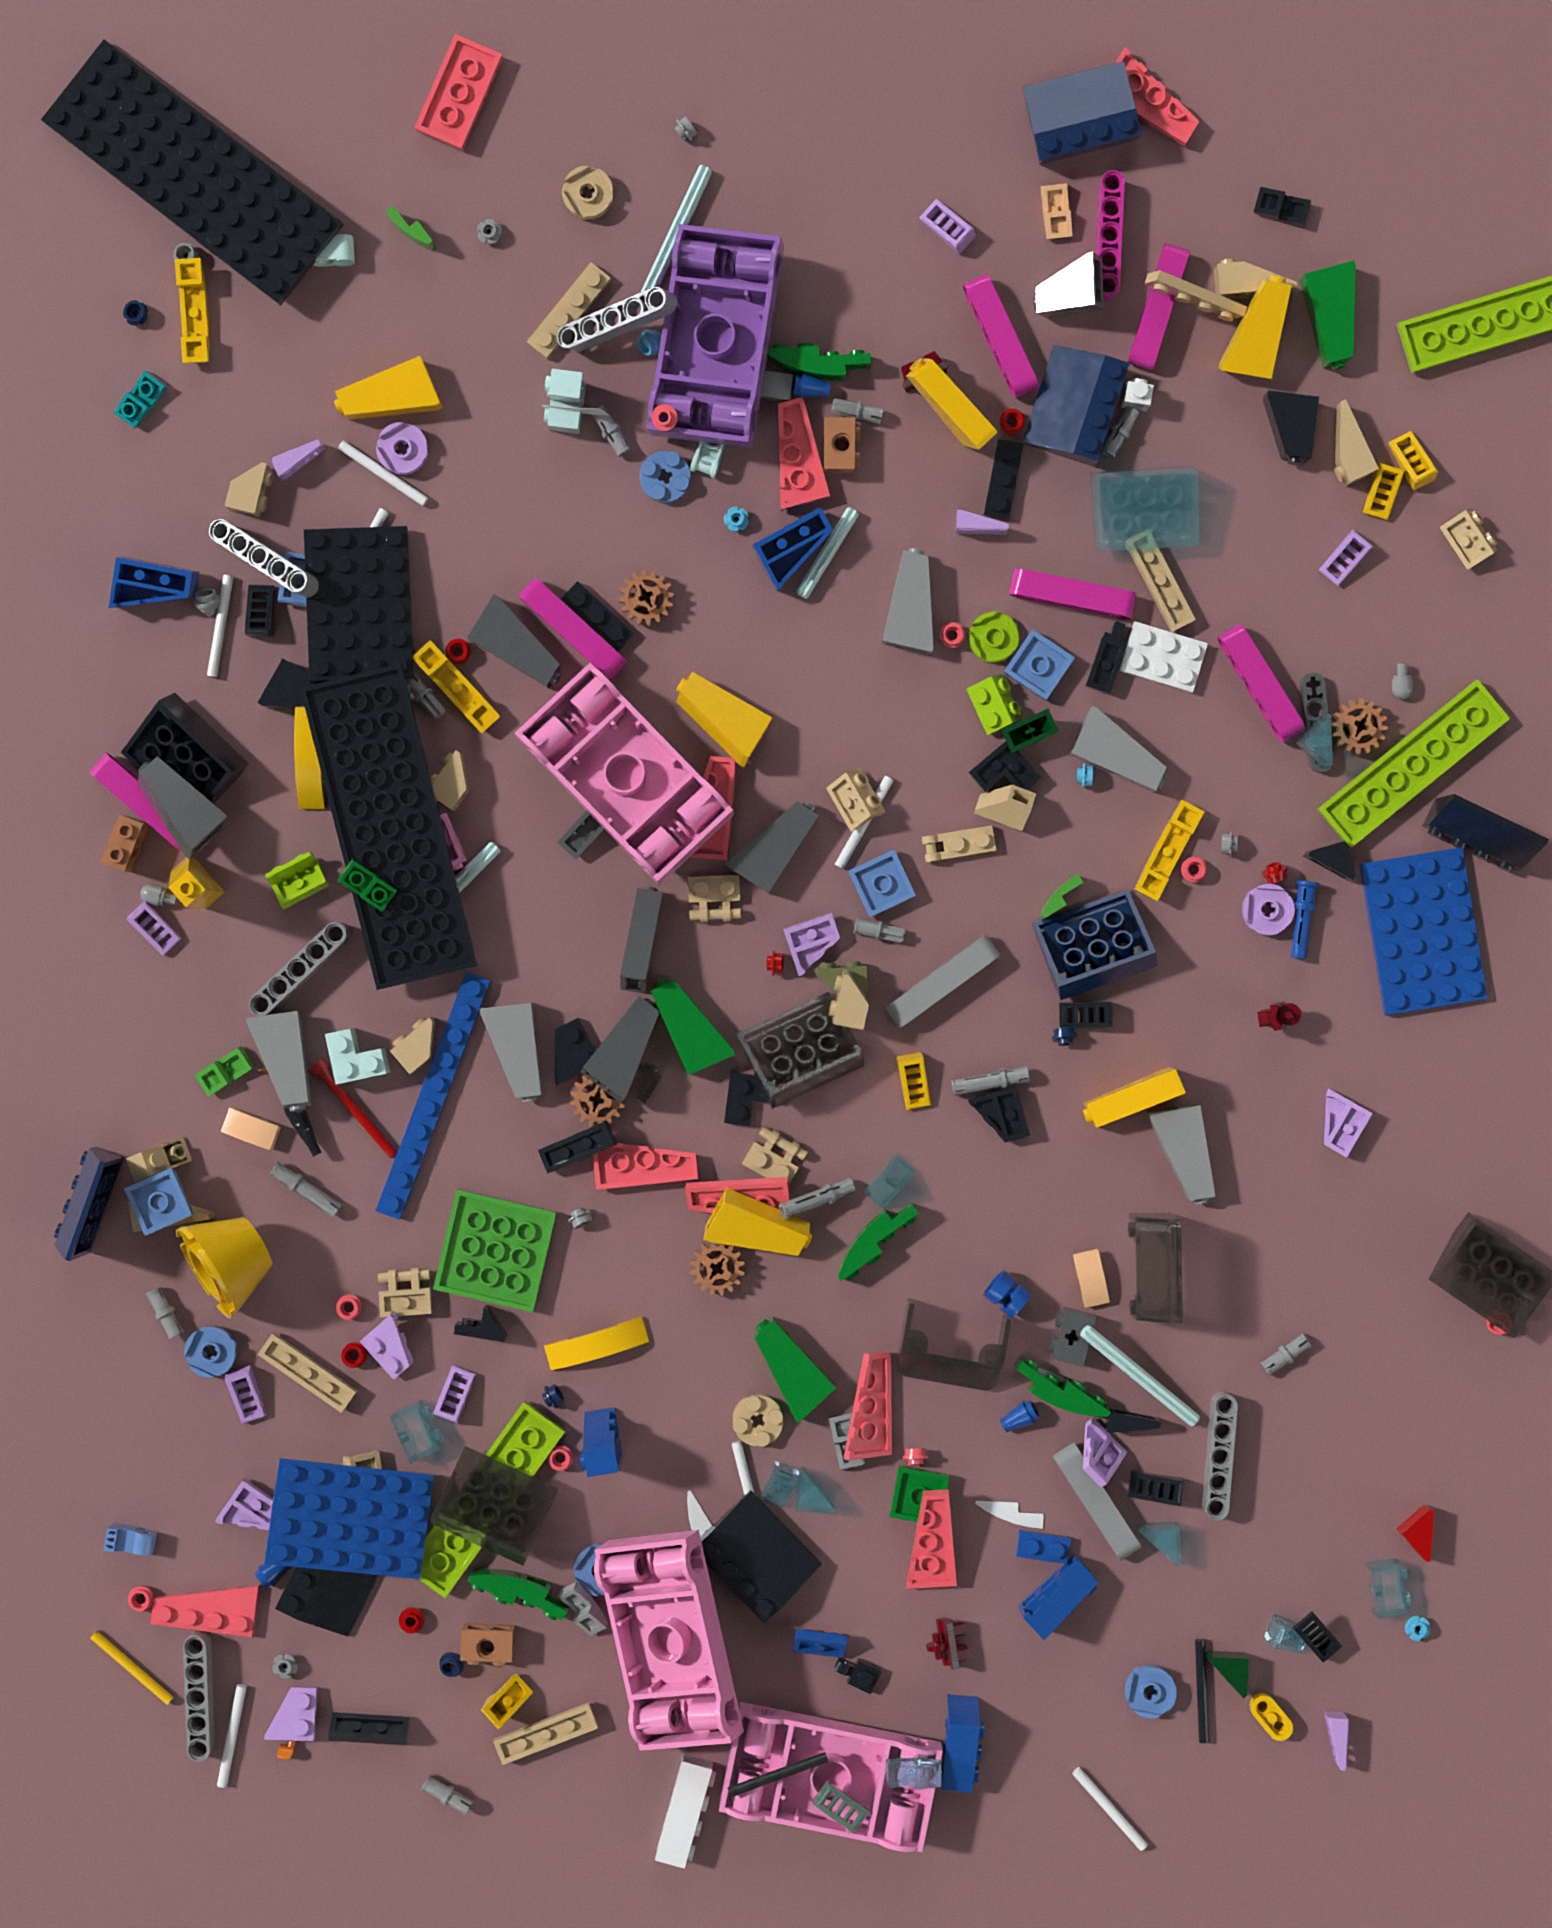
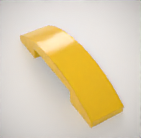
(194, 310)
(456, 686)
(307, 768)
(1168, 850)
(596, 1344)

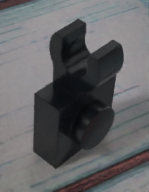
(861, 1675)

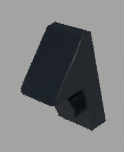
(488, 1329)

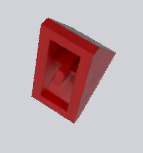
(1419, 1531)

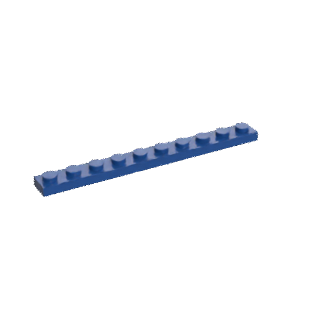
(433, 1095)

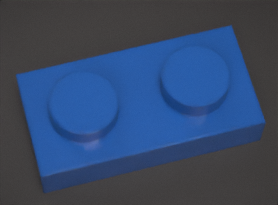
(1043, 1546)
(820, 1643)

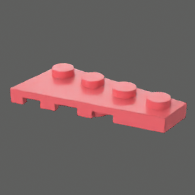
(1155, 104)
(800, 465)
(721, 776)
(641, 1166)
(706, 1195)
(872, 1411)
(933, 1546)
(218, 1611)

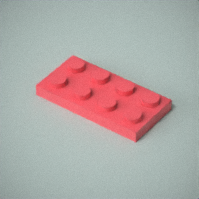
(458, 92)

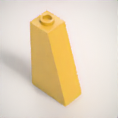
(1259, 332)
(391, 392)
(951, 404)
(723, 716)
(194, 885)
(1134, 1097)
(755, 1225)

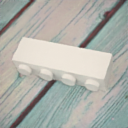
(684, 1811)

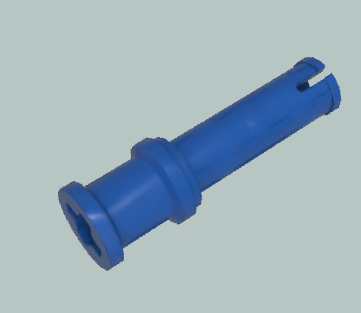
(1304, 906)

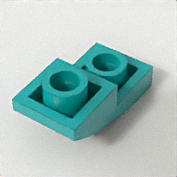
(141, 399)

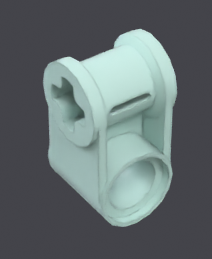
(338, 252)
(709, 455)

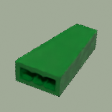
(1331, 309)
(691, 1031)
(795, 1372)

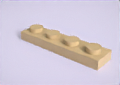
(1190, 293)
(569, 309)
(1163, 587)
(307, 1372)
(546, 1733)

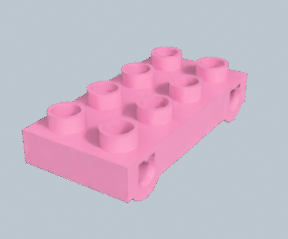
(624, 773)
(668, 1641)
(855, 1765)

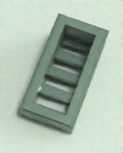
(822, 1796)

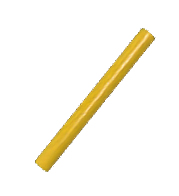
(131, 1667)

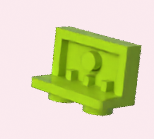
(994, 703)
(297, 879)

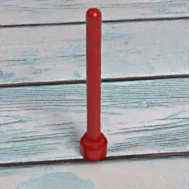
(322, 1071)

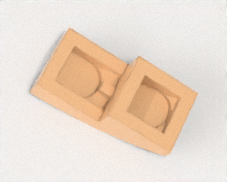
(1056, 211)
(251, 1129)
(1091, 1278)

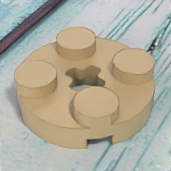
(592, 179)
(760, 1434)

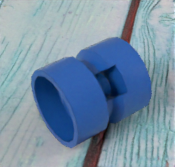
(1007, 1294)

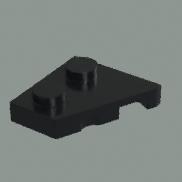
(571, 1050)
(1003, 1113)

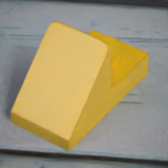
(506, 1701)

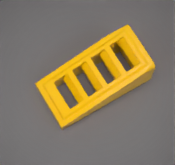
(1405, 464)
(1376, 479)
(910, 1059)

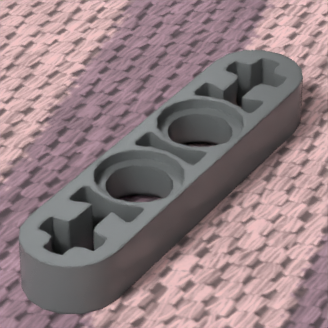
(1308, 719)

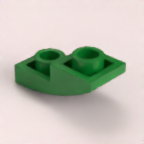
(367, 885)

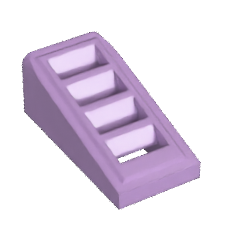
(963, 240)
(293, 460)
(976, 524)
(1366, 547)
(147, 934)
(237, 1374)
(439, 1412)
(1338, 1732)

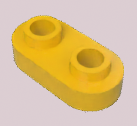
(1270, 1715)

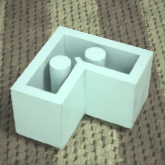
(565, 390)
(347, 1060)

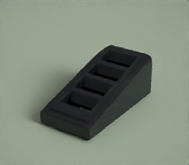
(268, 630)
(1108, 1014)
(1127, 1421)
(1178, 1484)
(1326, 1648)

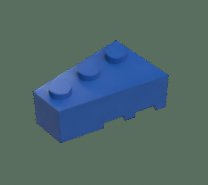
(791, 545)
(149, 582)
(601, 1443)
(1058, 1596)
(961, 1744)

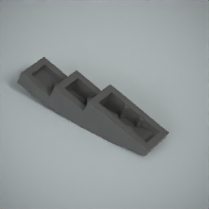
(581, 835)

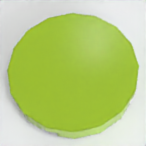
(993, 637)

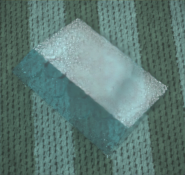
(1145, 508)

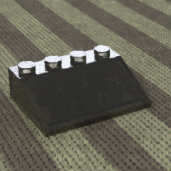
(800, 1051)
(1492, 1275)
(493, 1505)

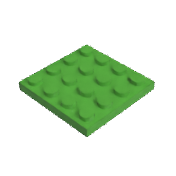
(495, 1250)

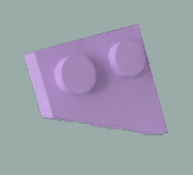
(811, 940)
(1343, 1123)
(389, 1346)
(1101, 1453)
(247, 1507)
(295, 1716)

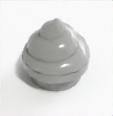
(207, 601)

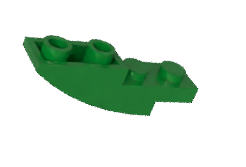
(807, 360)
(865, 1246)
(1068, 1396)
(509, 1584)

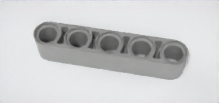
(627, 320)
(271, 565)
(288, 975)
(942, 981)
(1225, 1466)
(1097, 1503)
(196, 1707)

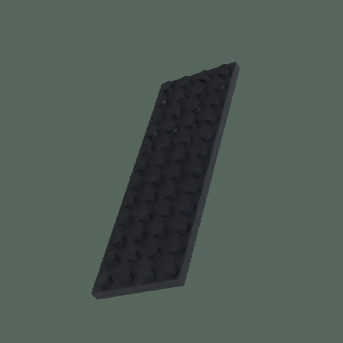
(192, 172)
(389, 823)

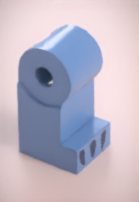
(130, 1539)

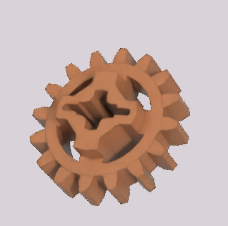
(656, 591)
(1353, 736)
(586, 1097)
(727, 1274)

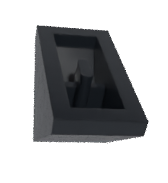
(1334, 859)

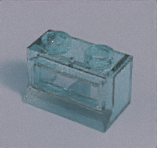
(416, 1430)
(1388, 1588)

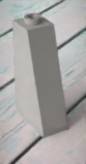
(910, 608)
(1116, 752)
(516, 1044)
(283, 1053)
(1185, 1146)

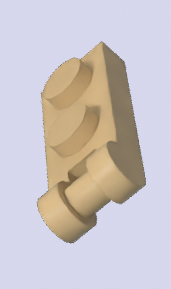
(960, 843)

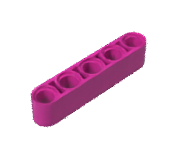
(1111, 224)
(1157, 310)
(1000, 336)
(1073, 594)
(572, 628)
(1261, 683)
(125, 787)

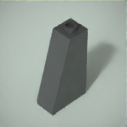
(510, 641)
(182, 808)
(773, 848)
(641, 940)
(619, 1055)

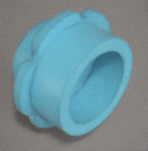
(734, 525)
(1085, 775)
(1412, 1623)

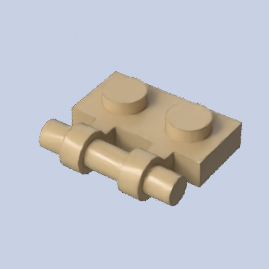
(714, 889)
(770, 1164)
(405, 1301)

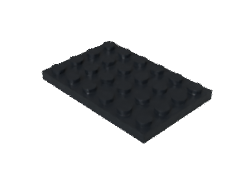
(361, 603)

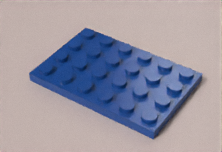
(1423, 931)
(349, 1518)

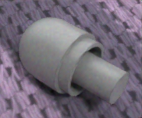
(1402, 682)
(157, 895)

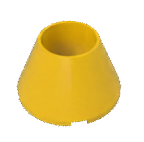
(226, 1260)

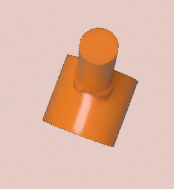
(286, 1751)

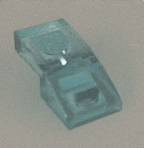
(919, 1772)

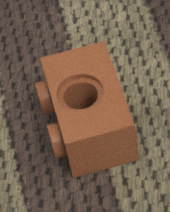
(840, 429)
(125, 843)
(500, 1635)

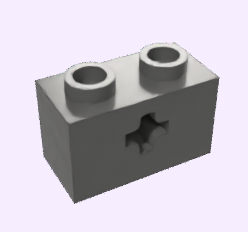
(1075, 1350)

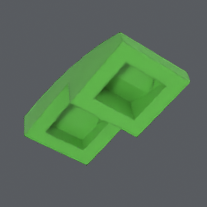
(413, 232)
(1056, 901)
(224, 1071)

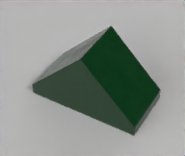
(1030, 730)
(1233, 1667)

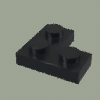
(1004, 763)
(741, 1092)

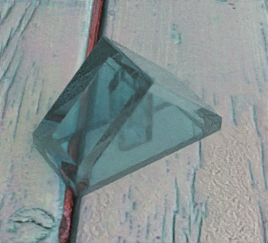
(1318, 741)
(889, 1181)
(779, 1484)
(810, 1495)
(1164, 1537)
(1282, 1635)

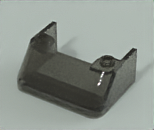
(1157, 1267)
(916, 1363)

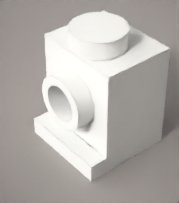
(1137, 394)

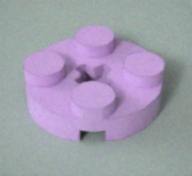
(387, 446)
(1278, 899)

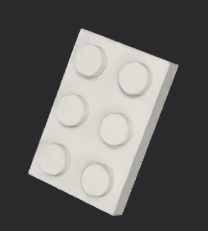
(1163, 657)

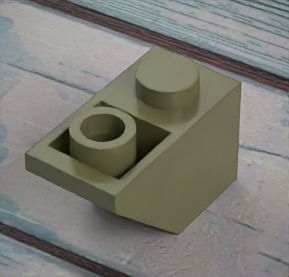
(829, 972)

